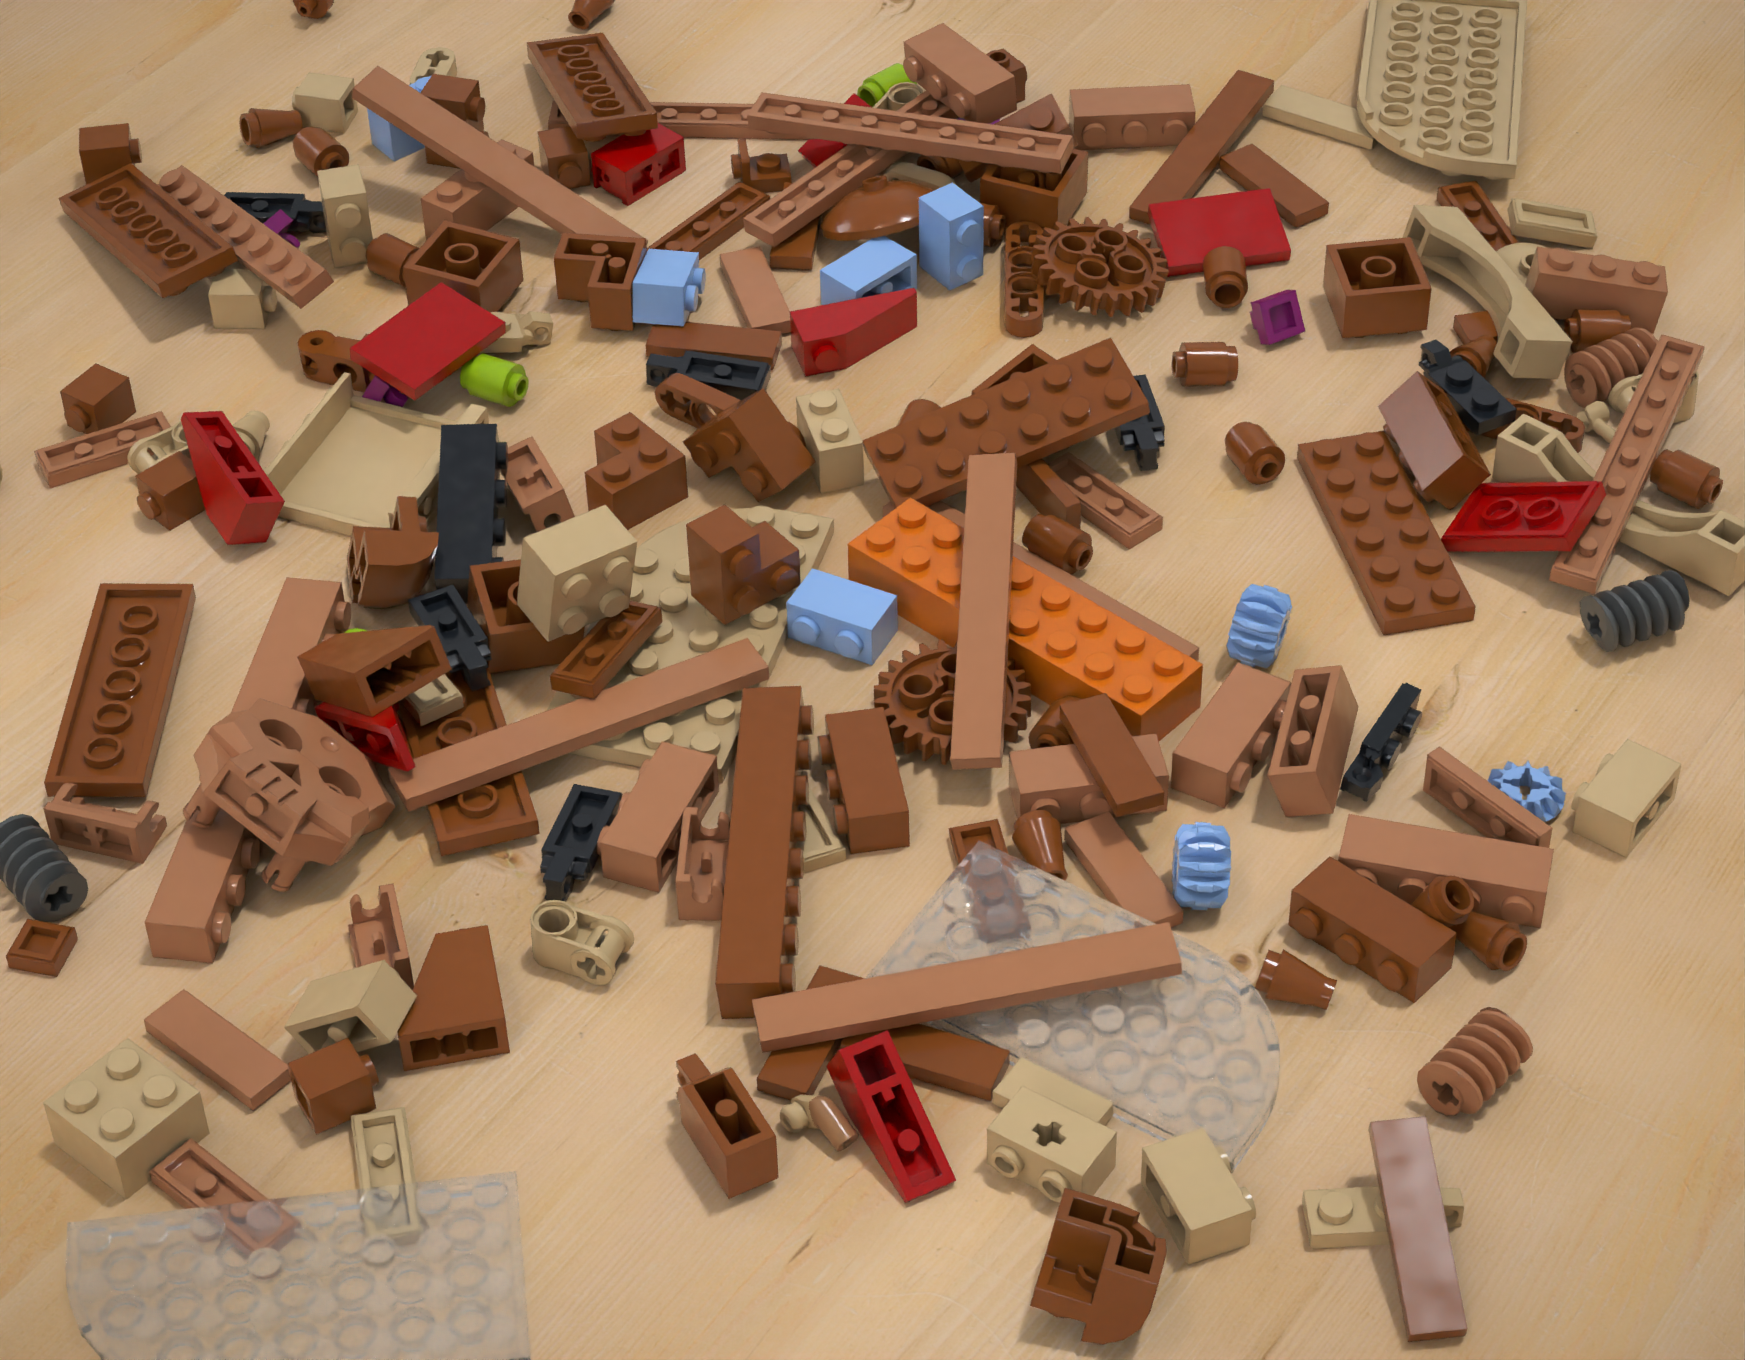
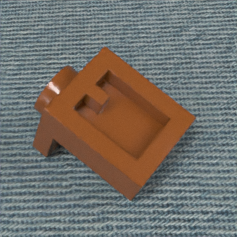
(760, 172)

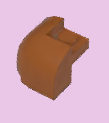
(391, 562)
(1099, 1268)

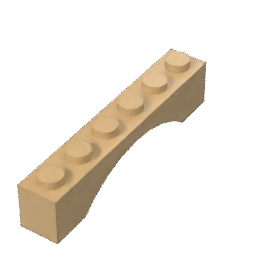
(1528, 337)
(1697, 544)

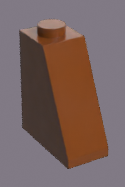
(374, 667)
(456, 1003)

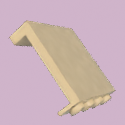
(358, 458)

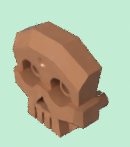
(289, 786)

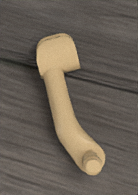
(1595, 418)

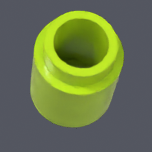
(878, 84)
(494, 379)

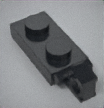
(305, 213)
(726, 374)
(1471, 395)
(1144, 433)
(458, 632)
(1383, 743)
(572, 842)

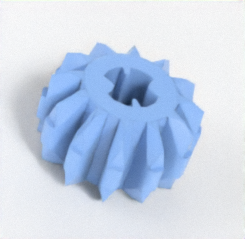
(1259, 625)
(1201, 866)

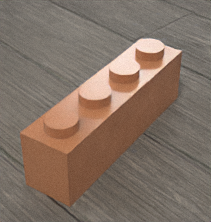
(1403, 858)

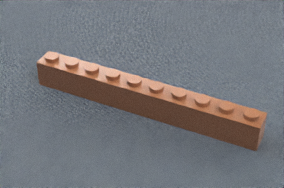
(211, 863)

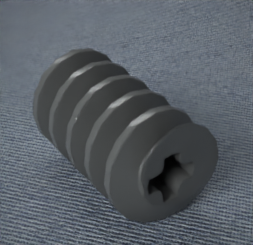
(1636, 610)
(38, 871)

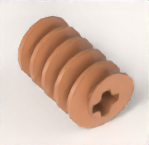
(1600, 367)
(1474, 1063)

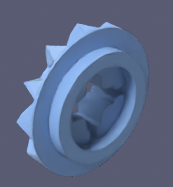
(1546, 791)

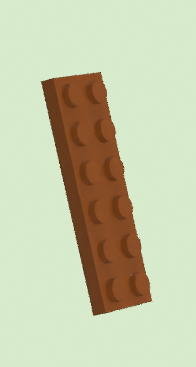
(592, 87)
(148, 230)
(1021, 416)
(1385, 533)
(121, 690)
(488, 812)

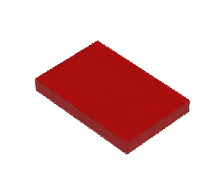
(1238, 220)
(427, 341)
(1524, 516)

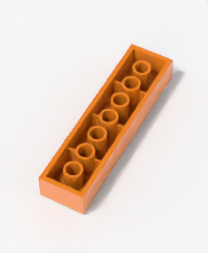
(1053, 631)

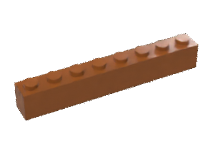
(761, 850)

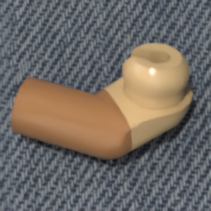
(821, 1114)

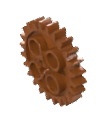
(1098, 266)
(921, 700)

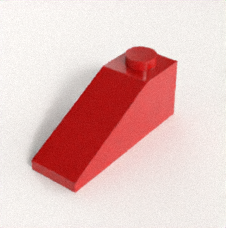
(848, 331)
(230, 480)
(377, 736)
(890, 1116)

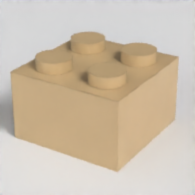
(576, 573)
(125, 1117)

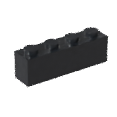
(469, 502)

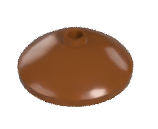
(875, 210)

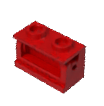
(638, 164)

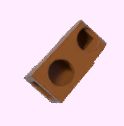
(328, 357)

